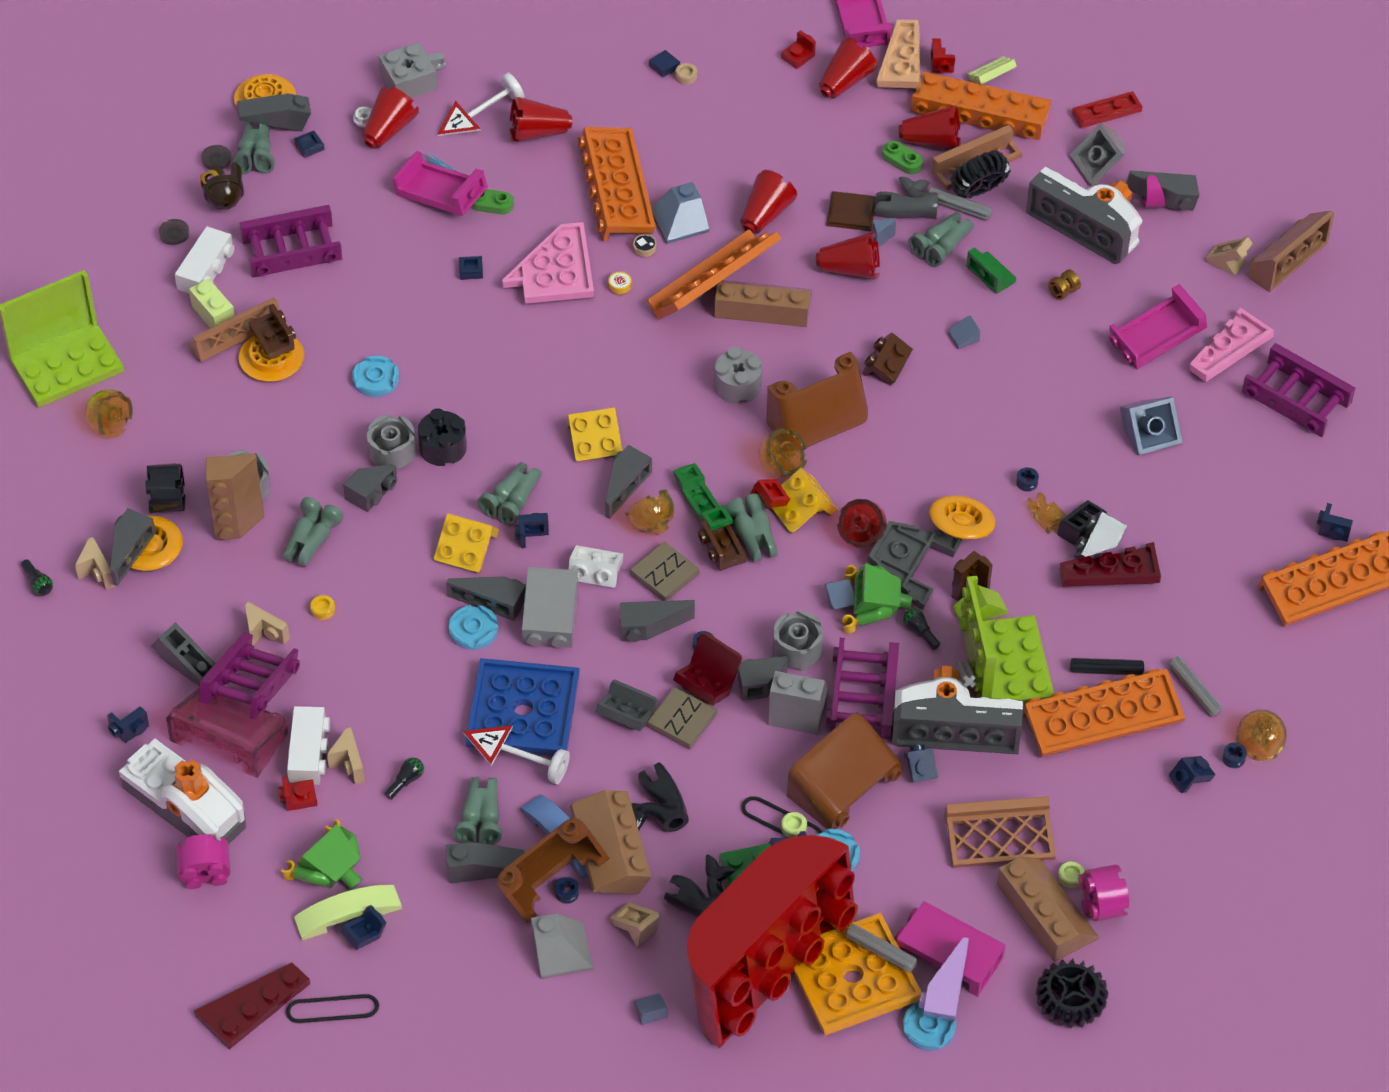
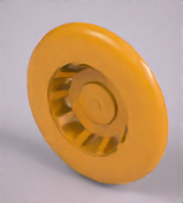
(263, 86)
(272, 369)
(962, 517)
(158, 551)

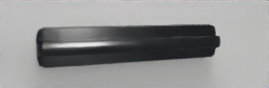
(1106, 666)

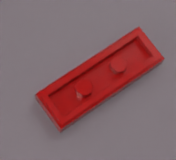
(1107, 109)

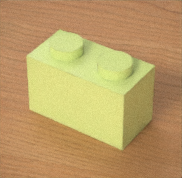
(210, 303)

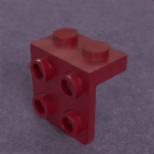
(710, 670)

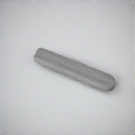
(962, 204)
(966, 673)
(1195, 686)
(881, 947)

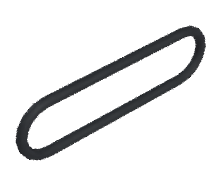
(773, 806)
(333, 1017)

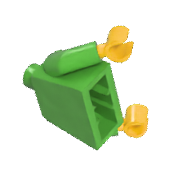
(875, 596)
(328, 860)

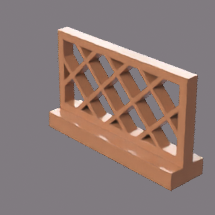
(999, 811)

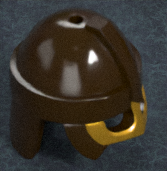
(222, 189)

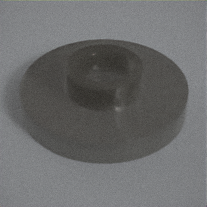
(216, 155)
(174, 231)

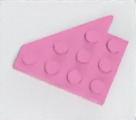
(555, 268)

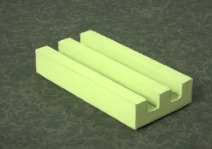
(992, 70)

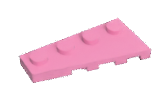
(1233, 343)

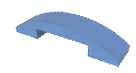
(549, 816)

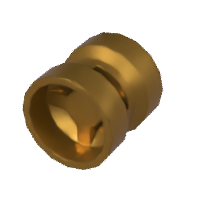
(1064, 284)

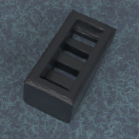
(1073, 525)

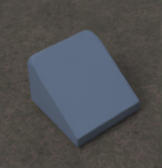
(884, 230)
(965, 332)
(840, 594)
(651, 1008)

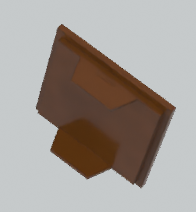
(851, 211)

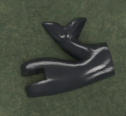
(672, 812)
(690, 896)

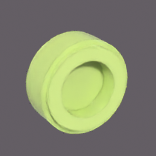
(792, 824)
(1069, 874)

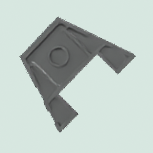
(902, 552)

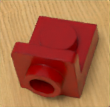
(800, 51)
(940, 60)
(771, 492)
(297, 794)

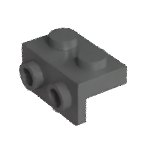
(627, 705)

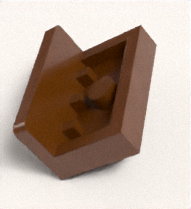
(273, 333)
(887, 358)
(722, 546)
(971, 566)

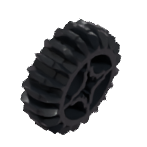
(980, 174)
(1073, 1005)

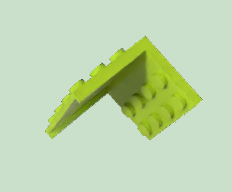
(57, 340)
(1003, 653)

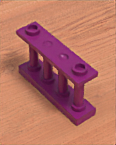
(287, 224)
(1308, 374)
(235, 660)
(885, 679)

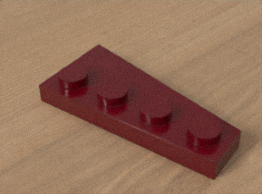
(1128, 567)
(246, 1008)

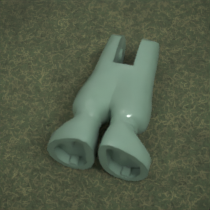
(256, 142)
(940, 239)
(510, 494)
(752, 530)
(308, 534)
(482, 808)

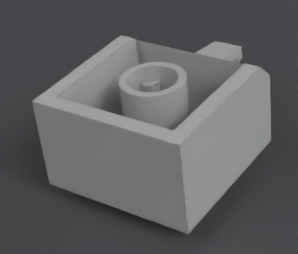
(411, 69)

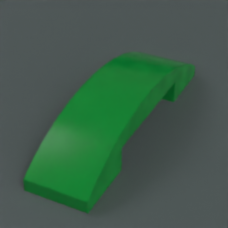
(699, 497)

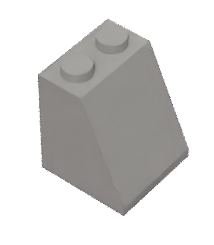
(550, 607)
(797, 702)

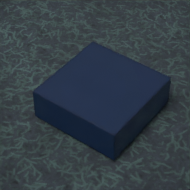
(664, 63)
(309, 144)
(471, 267)

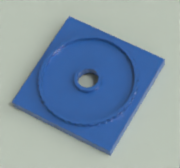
(543, 687)

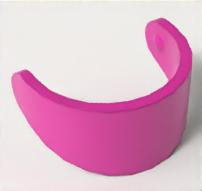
(1155, 195)

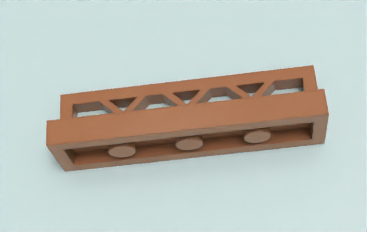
(994, 141)
(228, 332)

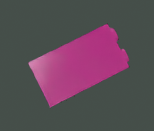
(864, 22)
(438, 185)
(1159, 328)
(936, 934)

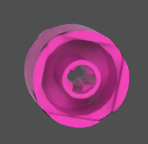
(203, 861)
(1104, 893)

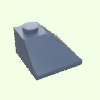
(680, 213)
(1151, 424)

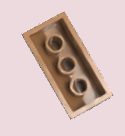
(1291, 250)
(762, 303)
(234, 494)
(615, 828)
(1045, 907)

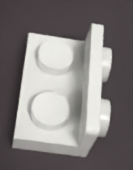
(596, 565)

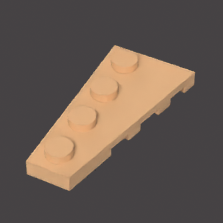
(902, 57)

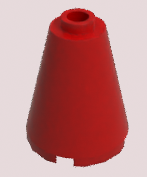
(847, 68)
(388, 116)
(536, 120)
(933, 129)
(766, 201)
(851, 257)

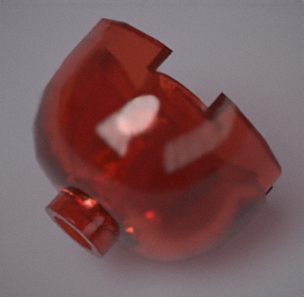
(862, 523)

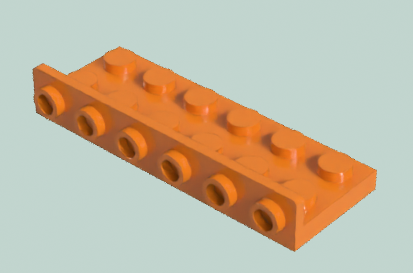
(982, 104)
(615, 181)
(710, 272)
(1329, 579)
(1103, 712)

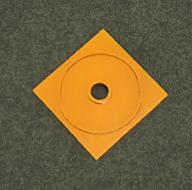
(842, 1003)

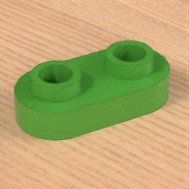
(902, 157)
(494, 202)

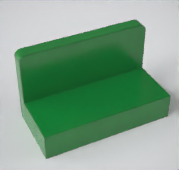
(989, 270)

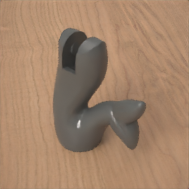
(914, 205)

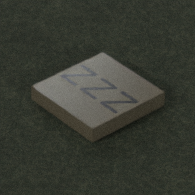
(664, 571)
(682, 718)

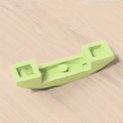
(344, 907)

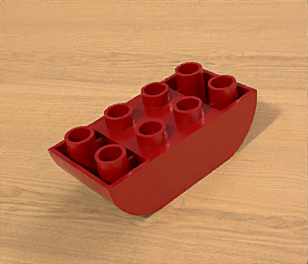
(765, 927)

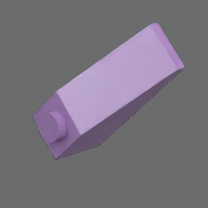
(944, 989)

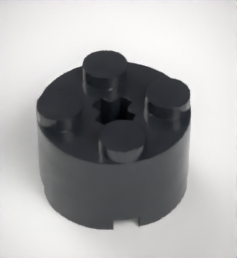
(442, 437)
(166, 488)

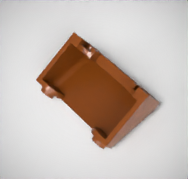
(822, 407)
(841, 771)
(546, 858)

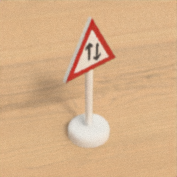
(460, 122)
(492, 740)

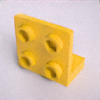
(594, 434)
(805, 500)
(464, 542)

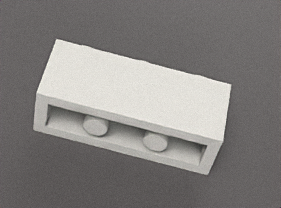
(204, 259)
(308, 744)

